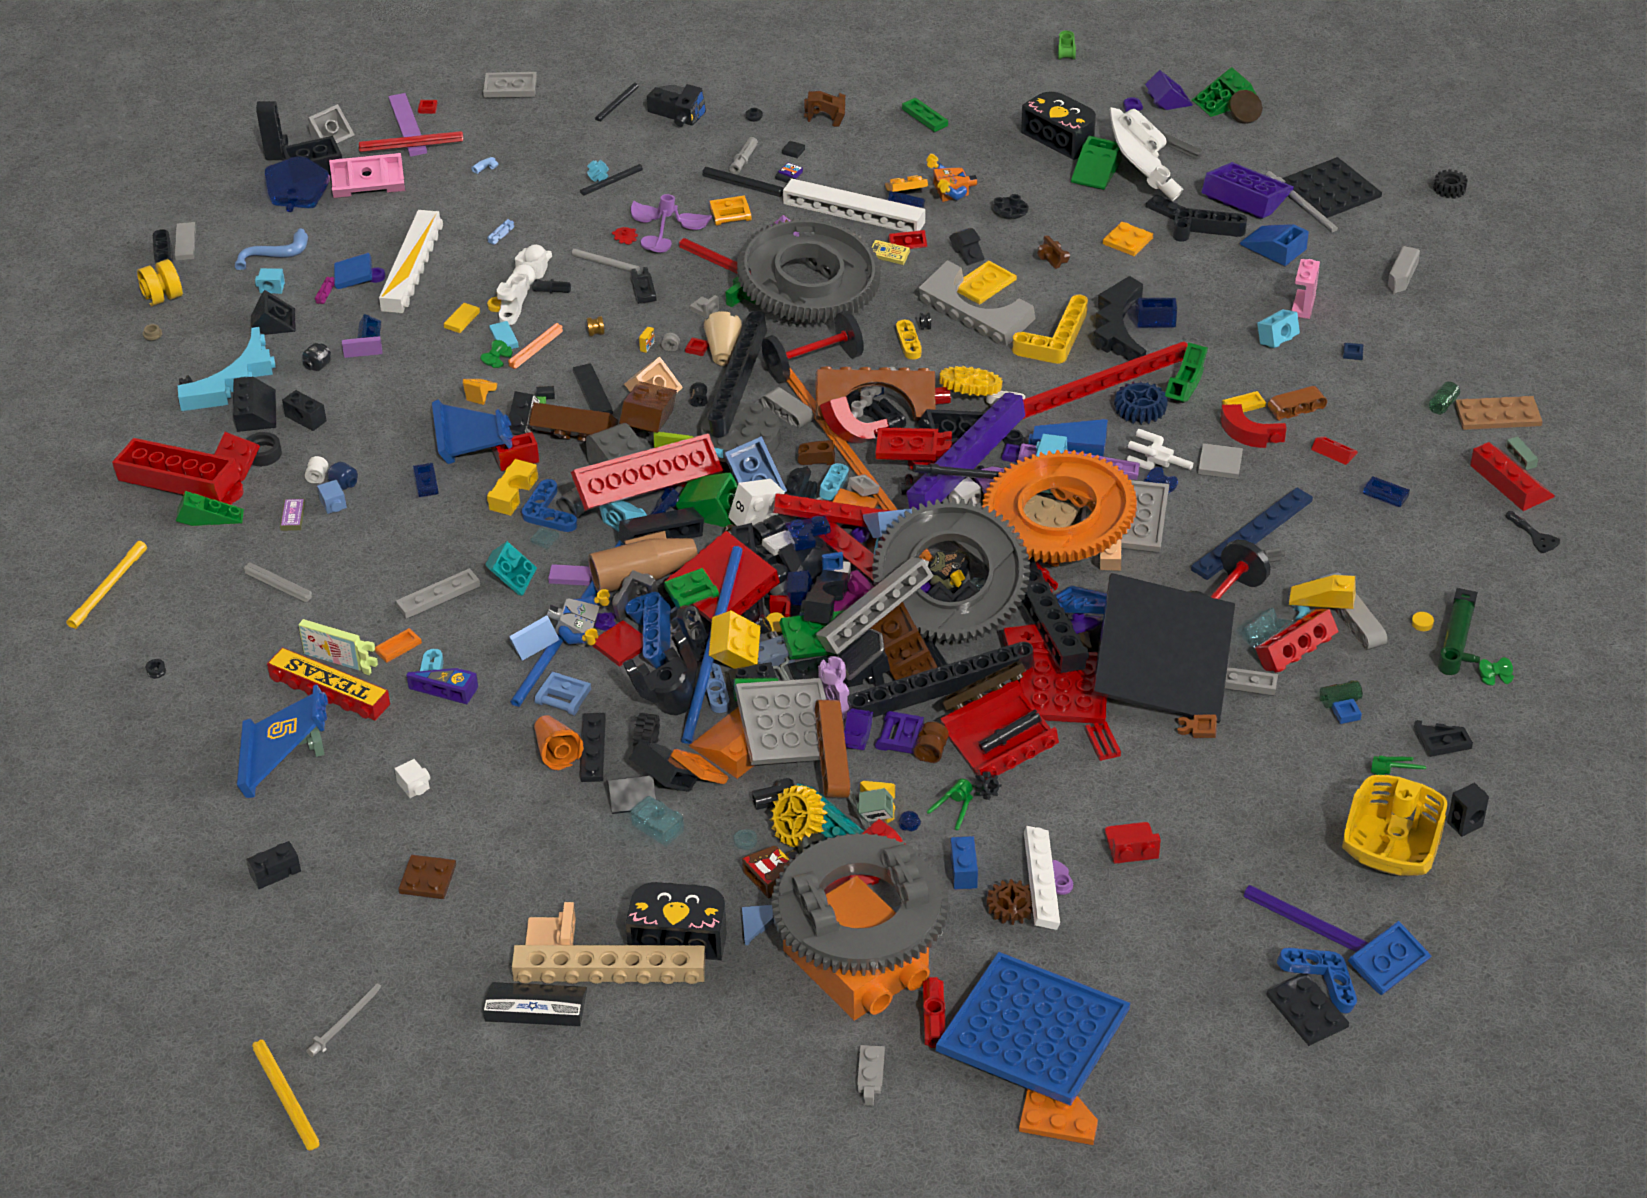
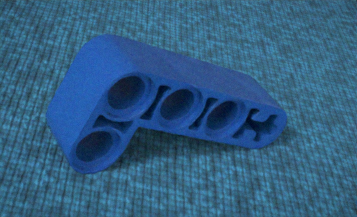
(655, 616)

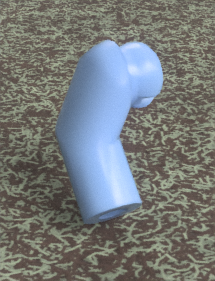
(481, 165)

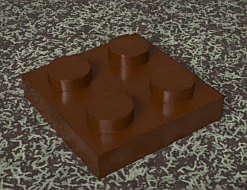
(427, 876)

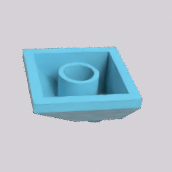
(618, 511)

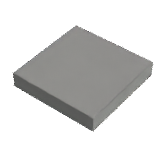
(1220, 461)

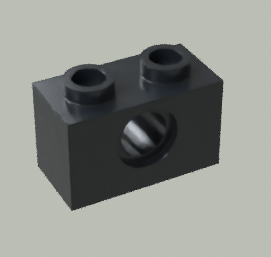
(304, 410)
(1468, 809)

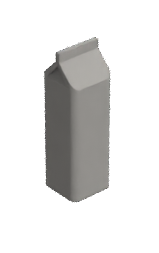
(1403, 269)

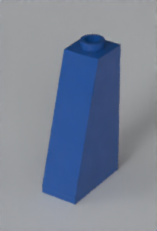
(1081, 436)

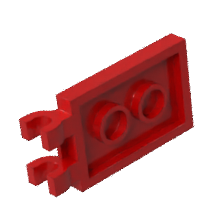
(912, 443)

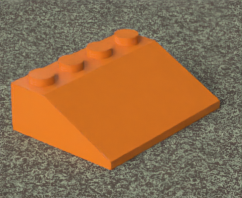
(726, 745)

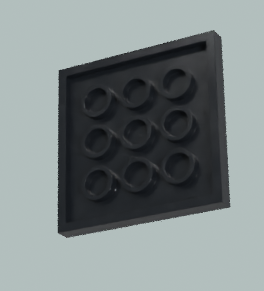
(1332, 187)

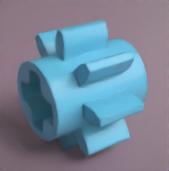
(597, 170)

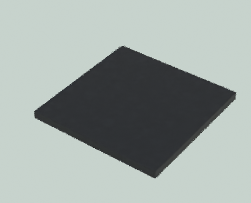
(1163, 648)

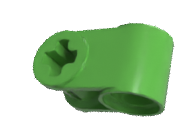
(1066, 45)

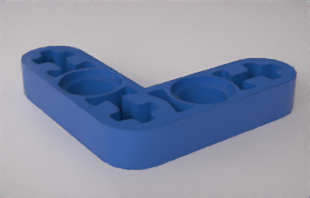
(562, 520)
(1329, 965)

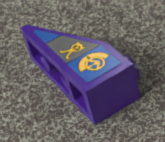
(445, 683)

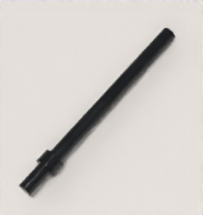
(935, 469)

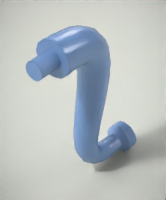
(296, 247)

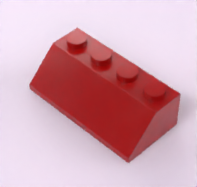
(1508, 477)

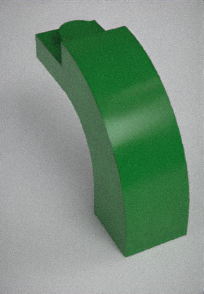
(1189, 375)

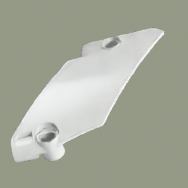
(1138, 145)

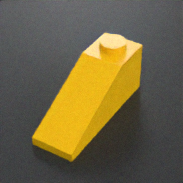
(1330, 592)

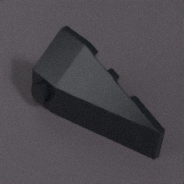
(949, 420)

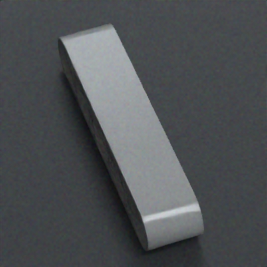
(1363, 623)

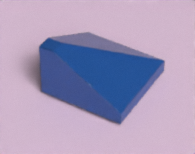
(832, 561)

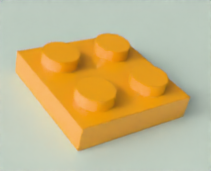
(912, 182)
(1128, 238)

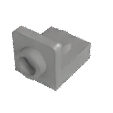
(705, 307)
(862, 485)

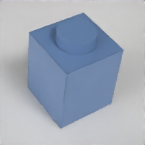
(331, 496)

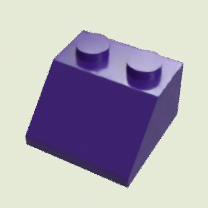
(1167, 92)

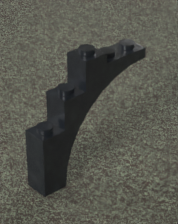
(1109, 320)

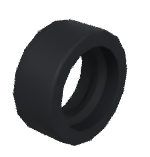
(270, 456)

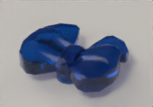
(1157, 475)

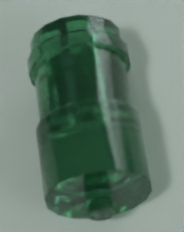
(1444, 397)
(1340, 692)

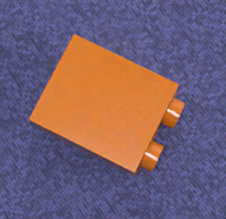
(861, 907)

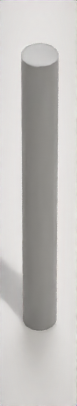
(604, 260)

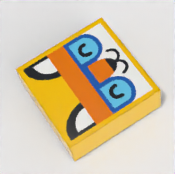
(646, 339)

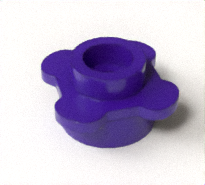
(860, 534)
(605, 621)

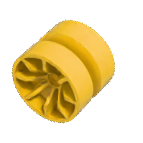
(161, 282)

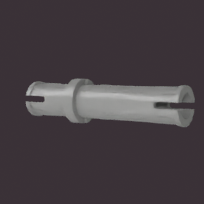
(741, 158)

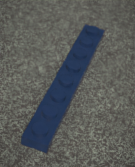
(1255, 530)

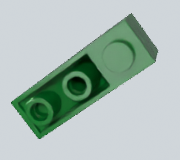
(200, 510)

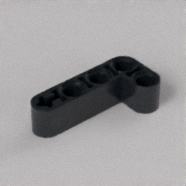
(271, 130)
(1207, 222)

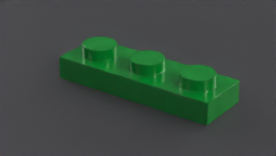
(925, 114)

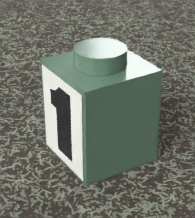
(875, 805)

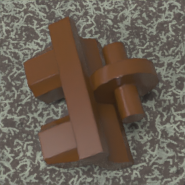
(1052, 252)

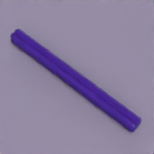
(1304, 918)

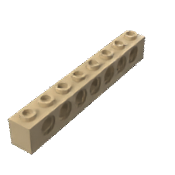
(608, 963)

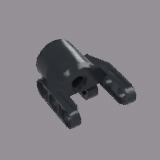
(670, 684)

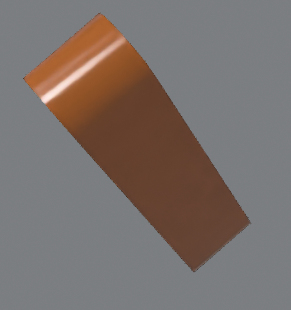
(832, 749)

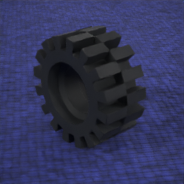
(1450, 183)
(646, 728)

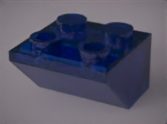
(1156, 312)

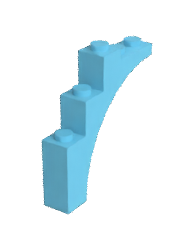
(217, 388)

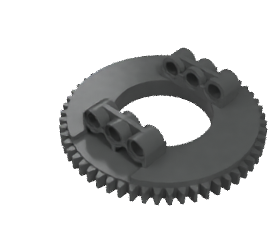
(985, 542)
(811, 924)

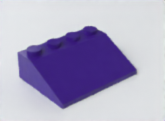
(1245, 189)

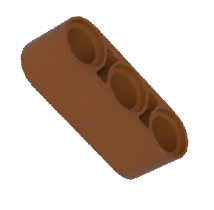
(1297, 402)

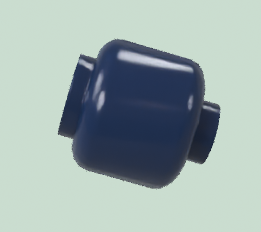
(344, 474)

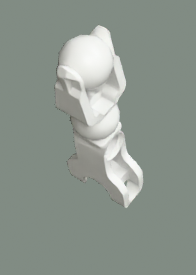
(530, 265)

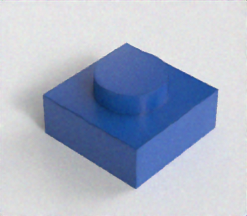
(1346, 711)

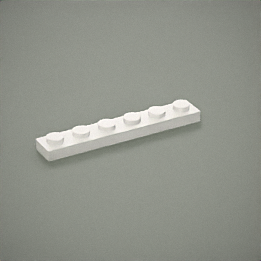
(1041, 878)

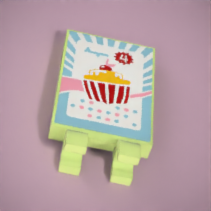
(336, 646)

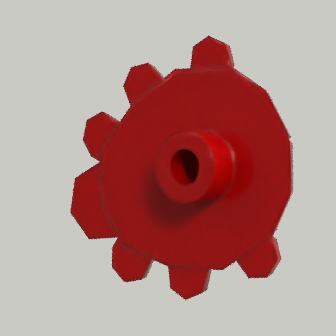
(625, 235)

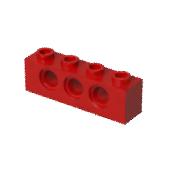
(1297, 640)

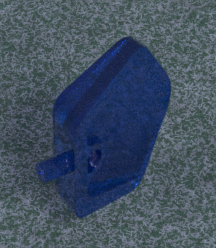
(296, 183)

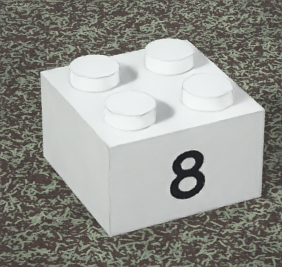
(754, 501)

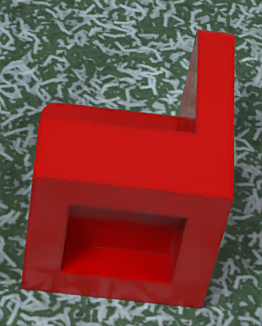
(780, 604)

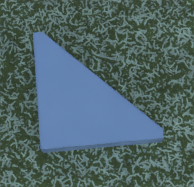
(756, 920)

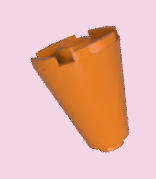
(557, 743)

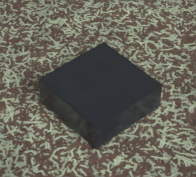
(793, 149)

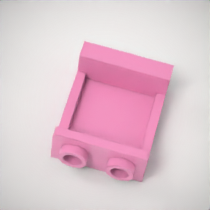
(1307, 276)

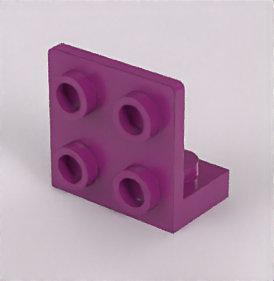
(857, 588)

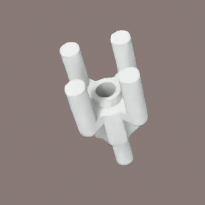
(1156, 453)

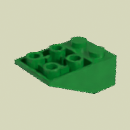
(1216, 96)
(1097, 163)

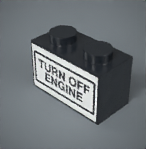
(521, 412)

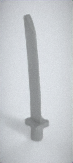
(320, 1043)

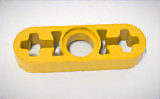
(909, 334)

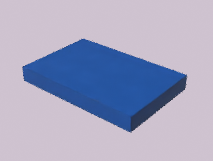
(1389, 958)

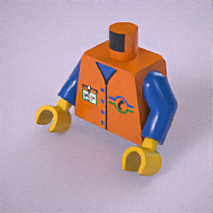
(950, 182)

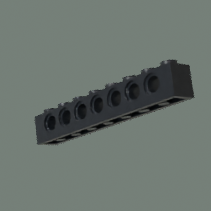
(1053, 624)

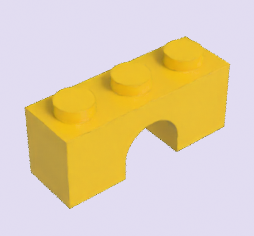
(505, 495)

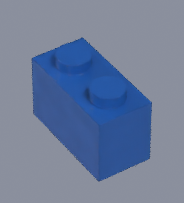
(964, 862)

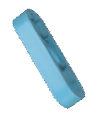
(833, 481)

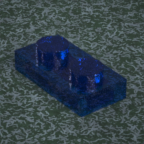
(906, 199)
(425, 479)
(1386, 491)

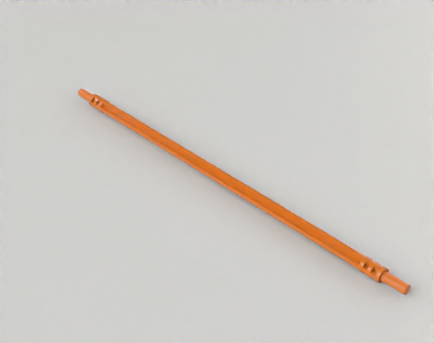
(845, 450)

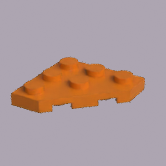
(1058, 1120)

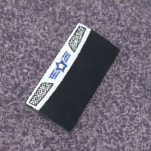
(535, 1004)

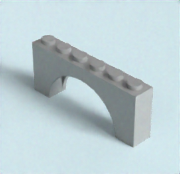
(997, 323)

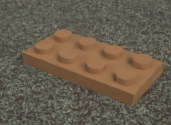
(1498, 412)

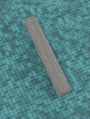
(278, 582)

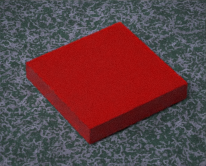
(620, 643)

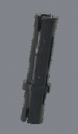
(1002, 735)

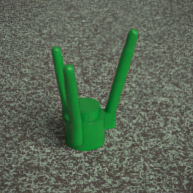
(1382, 764)
(959, 792)

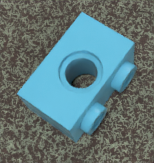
(1278, 328)

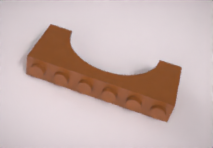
(913, 386)

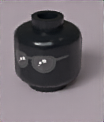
(316, 357)

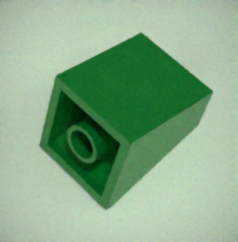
(710, 497)

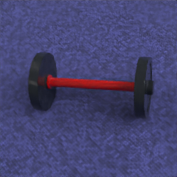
(847, 335)
(1244, 564)

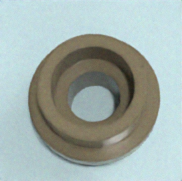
(152, 332)

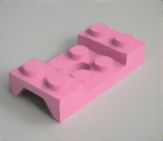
(384, 169)

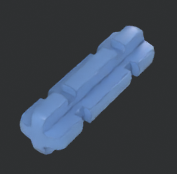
(500, 232)

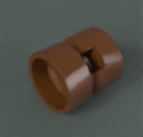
(931, 742)

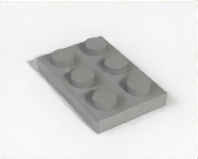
(510, 84)

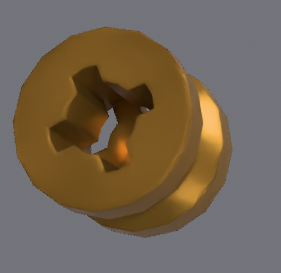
(595, 326)

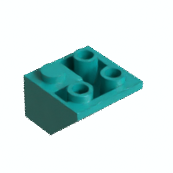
(511, 567)

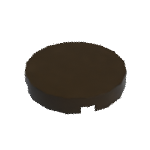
(1245, 106)

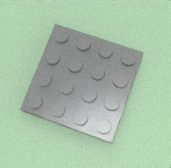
(1150, 516)
(780, 719)

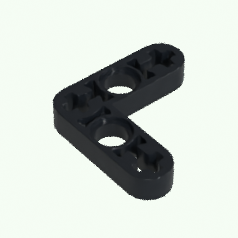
(687, 628)

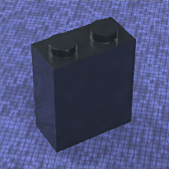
(658, 763)

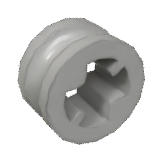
(668, 339)

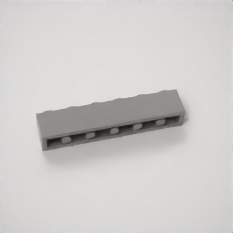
(874, 605)

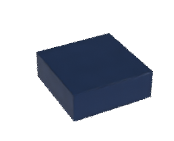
(1353, 351)

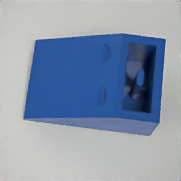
(1278, 242)

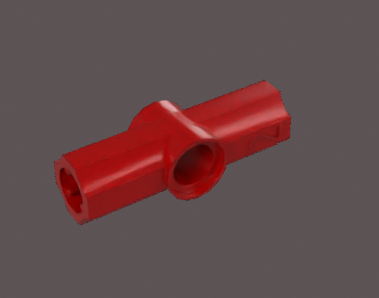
(933, 1010)

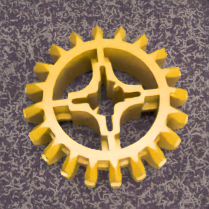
(787, 820)

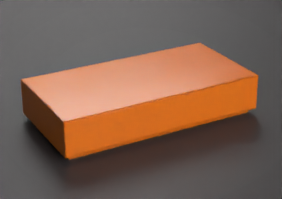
(398, 645)

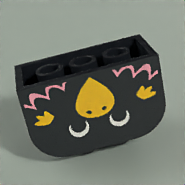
(1058, 122)
(678, 917)

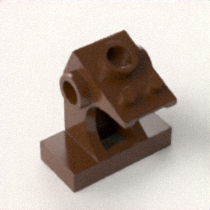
(827, 103)

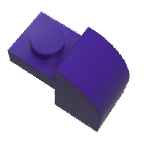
(857, 728)

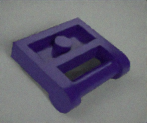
(906, 734)

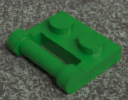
(690, 584)

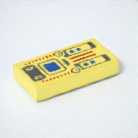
(891, 252)

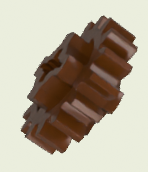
(1000, 902)

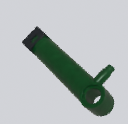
(1457, 633)

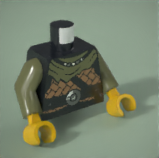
(949, 569)

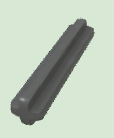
(1182, 146)

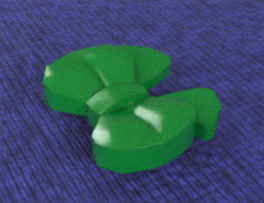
(492, 358)
(1489, 670)

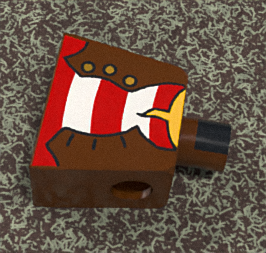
(765, 866)

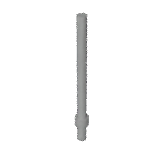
(1309, 208)

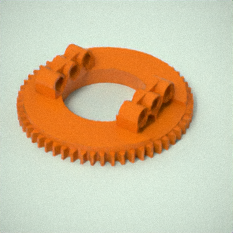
(1070, 477)

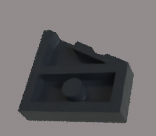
(1443, 738)

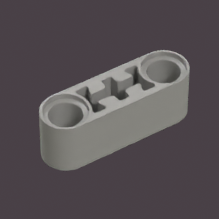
(787, 407)

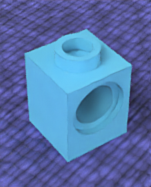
(270, 280)

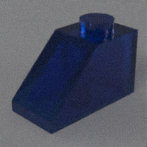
(798, 585)

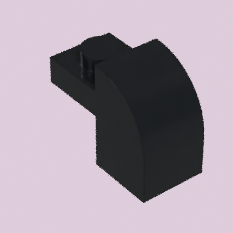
(967, 243)

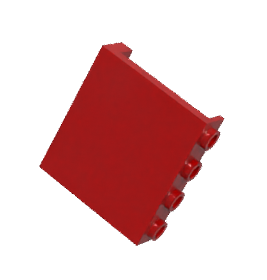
(752, 579)
(995, 711)

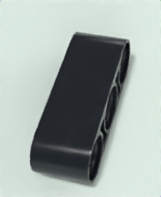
(162, 246)

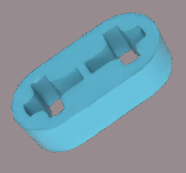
(438, 660)

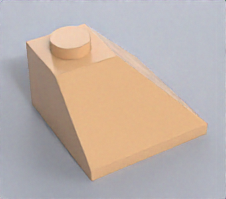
(655, 373)

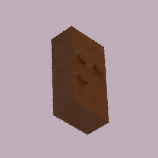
(648, 406)
(569, 421)

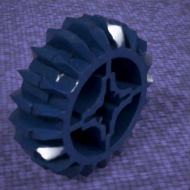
(1140, 402)

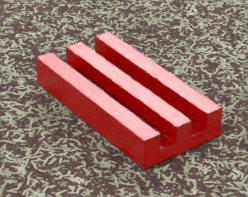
(1098, 728)

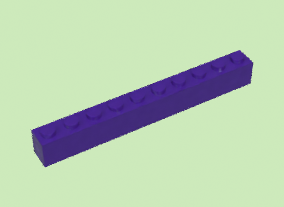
(969, 449)

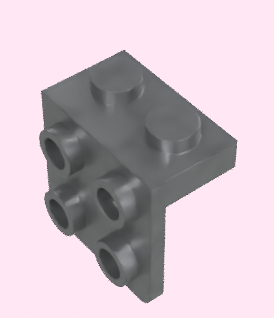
(633, 586)

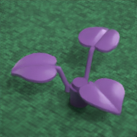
(666, 207)

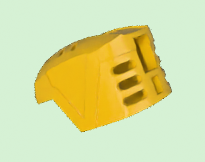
(1372, 826)

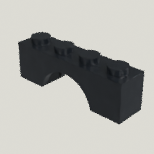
(820, 600)

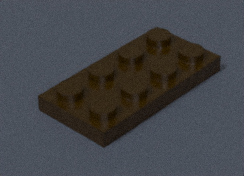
(975, 690)

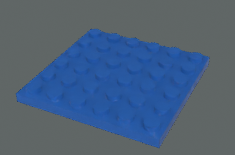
(1033, 1028)

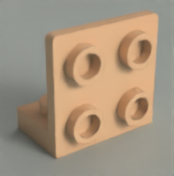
(553, 929)

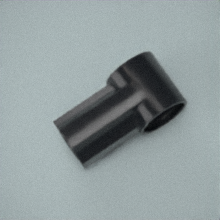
(764, 797)

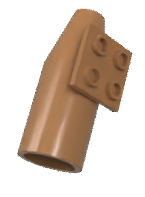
(644, 554)

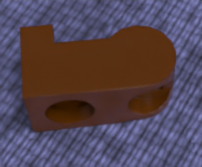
(816, 453)

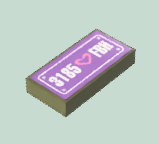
(292, 514)

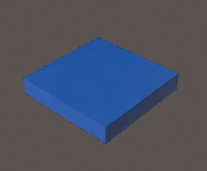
(353, 271)

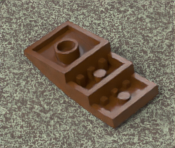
(903, 644)

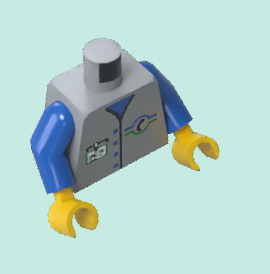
(578, 617)

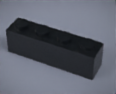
(676, 524)

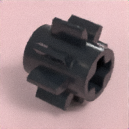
(991, 789)

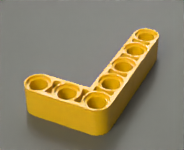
(1056, 348)

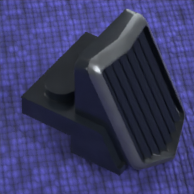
(866, 658)

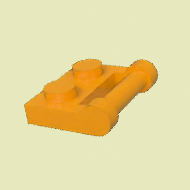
(730, 206)

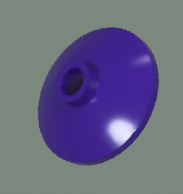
(1084, 622)

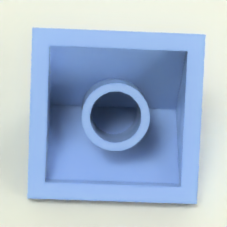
(534, 638)

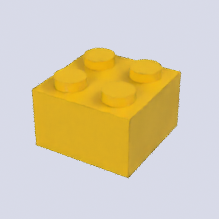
(734, 640)

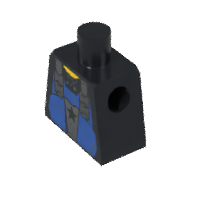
(689, 106)

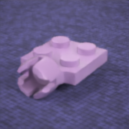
(832, 678)

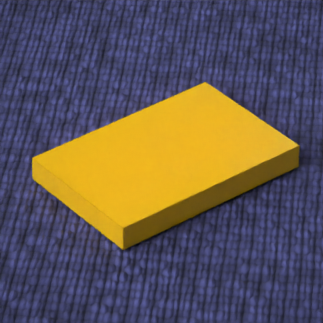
(985, 282)

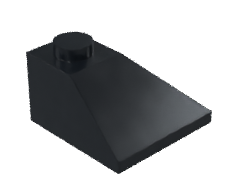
(273, 315)
(805, 559)

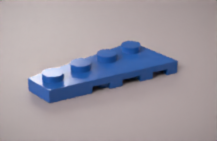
(1081, 600)

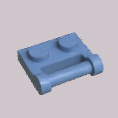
(563, 687)

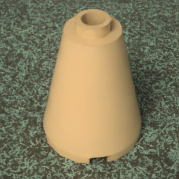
(722, 335)

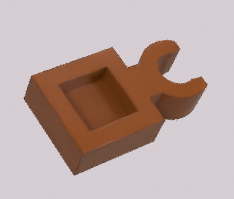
(1202, 726)

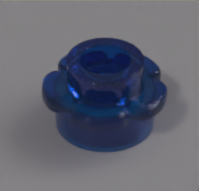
(909, 816)

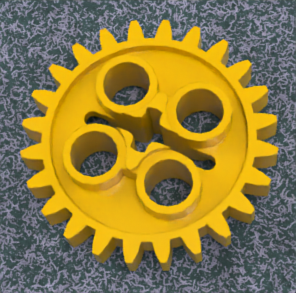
(970, 381)

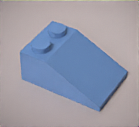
(752, 463)

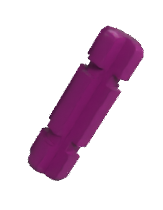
(324, 290)

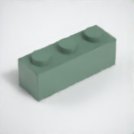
(1521, 453)

